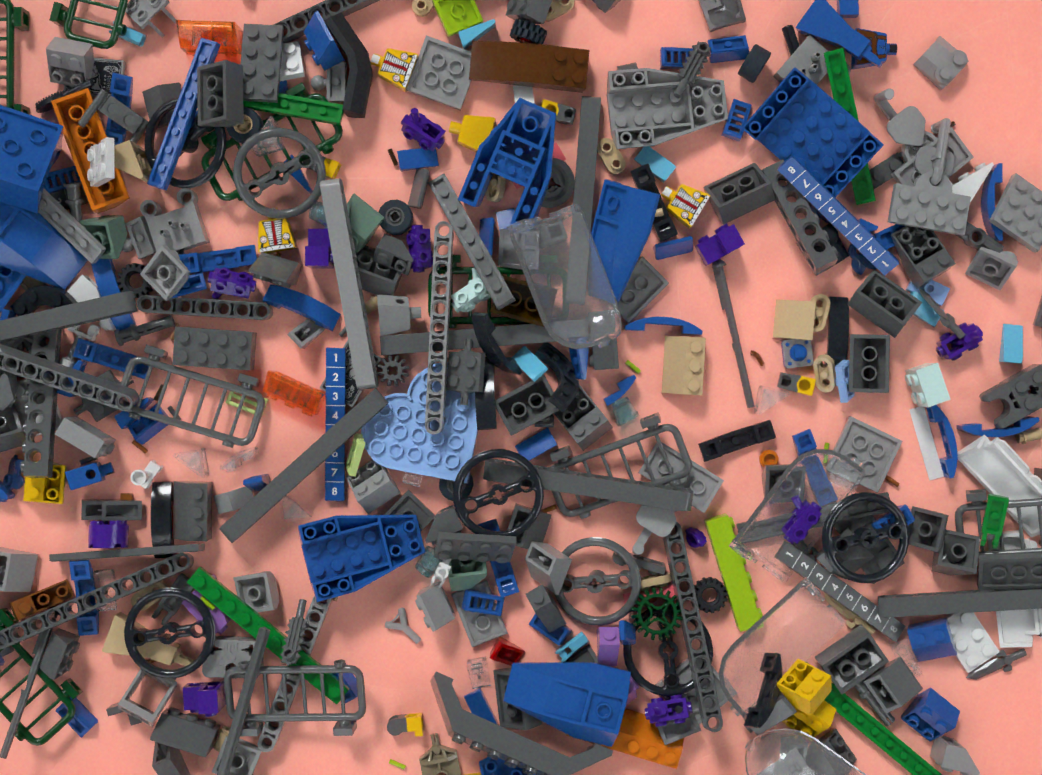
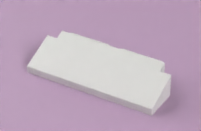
(1004, 474)
(1016, 626)

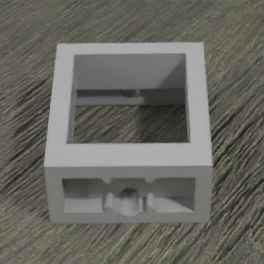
(85, 437)
(138, 712)

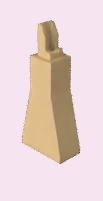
(154, 650)

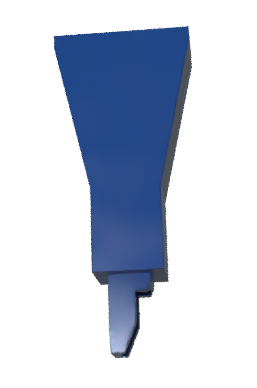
(828, 26)

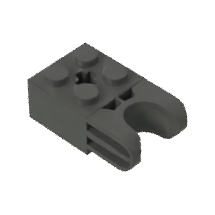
(1015, 395)

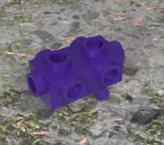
(422, 130)
(420, 248)
(231, 283)
(969, 341)
(801, 521)
(662, 711)

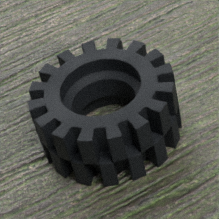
(124, 278)
(721, 594)

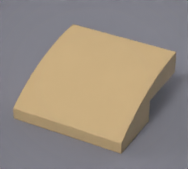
(794, 319)

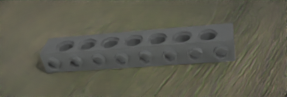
(48, 408)

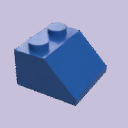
(322, 43)
(931, 639)

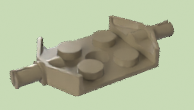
(439, 759)

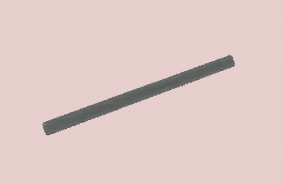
(244, 701)

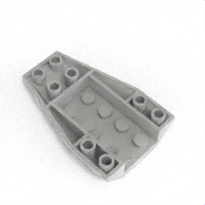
(648, 113)

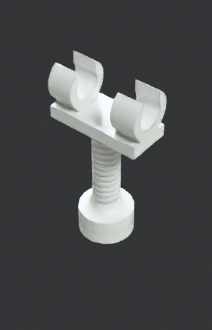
(91, 335)
(145, 477)
(441, 572)

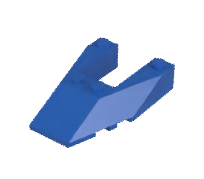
(519, 151)

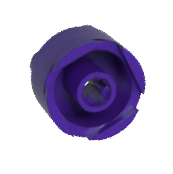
(108, 536)

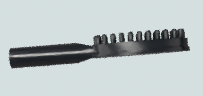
(46, 105)

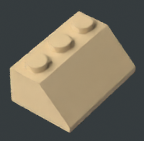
(132, 160)
(683, 365)

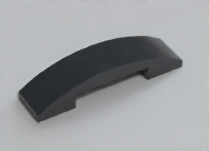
(662, 225)
(483, 328)
(838, 329)
(485, 400)
(736, 440)
(161, 516)
(769, 692)

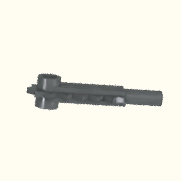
(692, 66)
(295, 633)

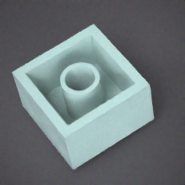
(927, 385)

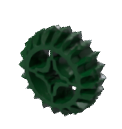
(644, 625)

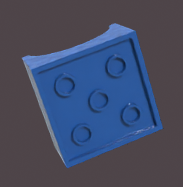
(26, 157)

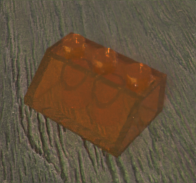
(225, 33)
(293, 392)

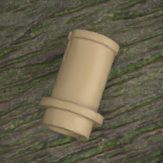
(371, 304)
(1028, 435)
(222, 734)

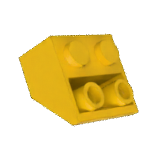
(46, 489)
(805, 686)
(813, 724)

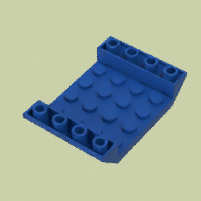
(815, 130)

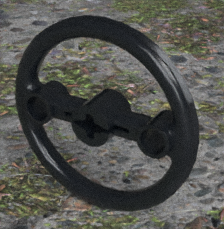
(190, 145)
(533, 476)
(900, 532)
(132, 641)
(665, 690)

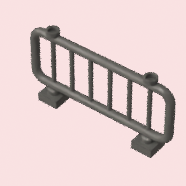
(245, 389)
(650, 422)
(976, 498)
(346, 722)

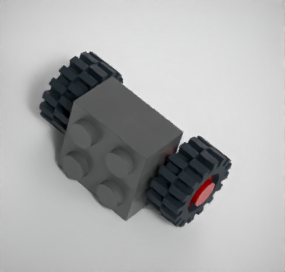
(526, 15)

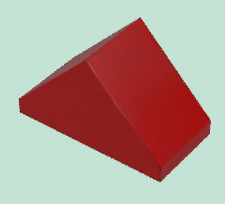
(506, 652)

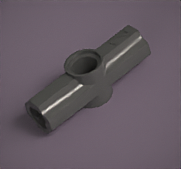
(983, 239)

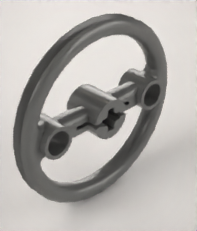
(287, 169)
(604, 581)

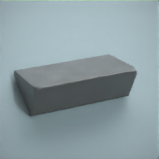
(419, 188)

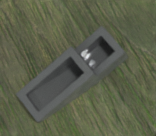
(111, 509)

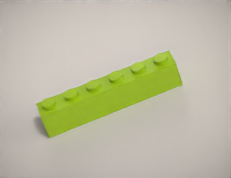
(733, 572)

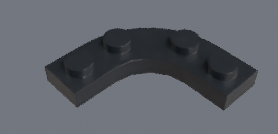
(39, 296)
(564, 370)

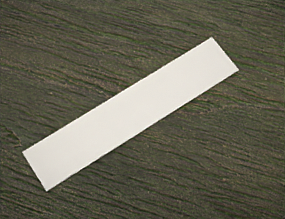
(926, 443)

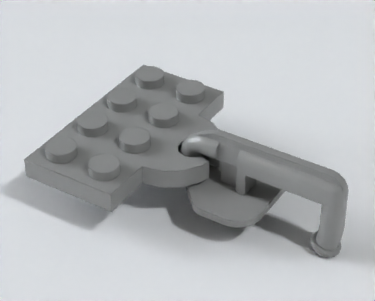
(909, 130)
(924, 203)
(662, 520)

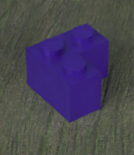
(722, 243)
(318, 252)
(204, 697)

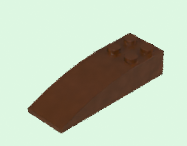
(530, 65)

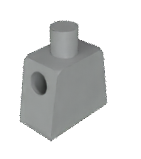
(395, 314)

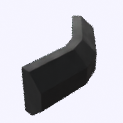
(360, 67)

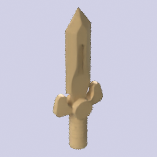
(849, 615)

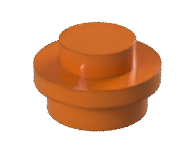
(768, 457)

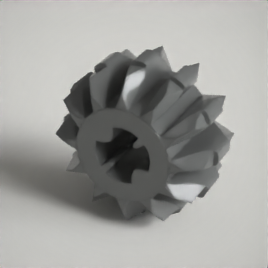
(393, 377)

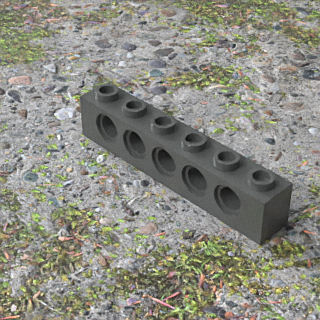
(817, 260)

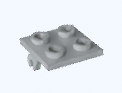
(144, 10)

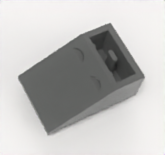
(921, 254)
(276, 270)
(584, 420)

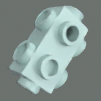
(470, 295)

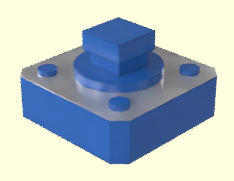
(797, 353)

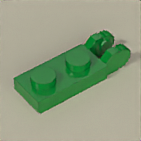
(994, 518)

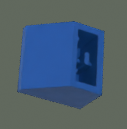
(931, 715)

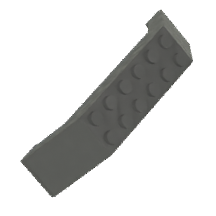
(504, 743)

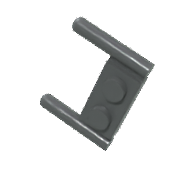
(117, 112)

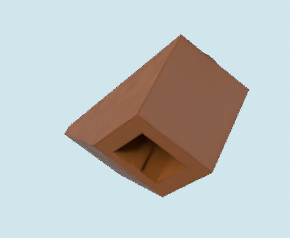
(41, 600)

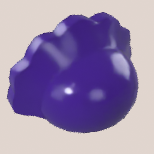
(695, 537)

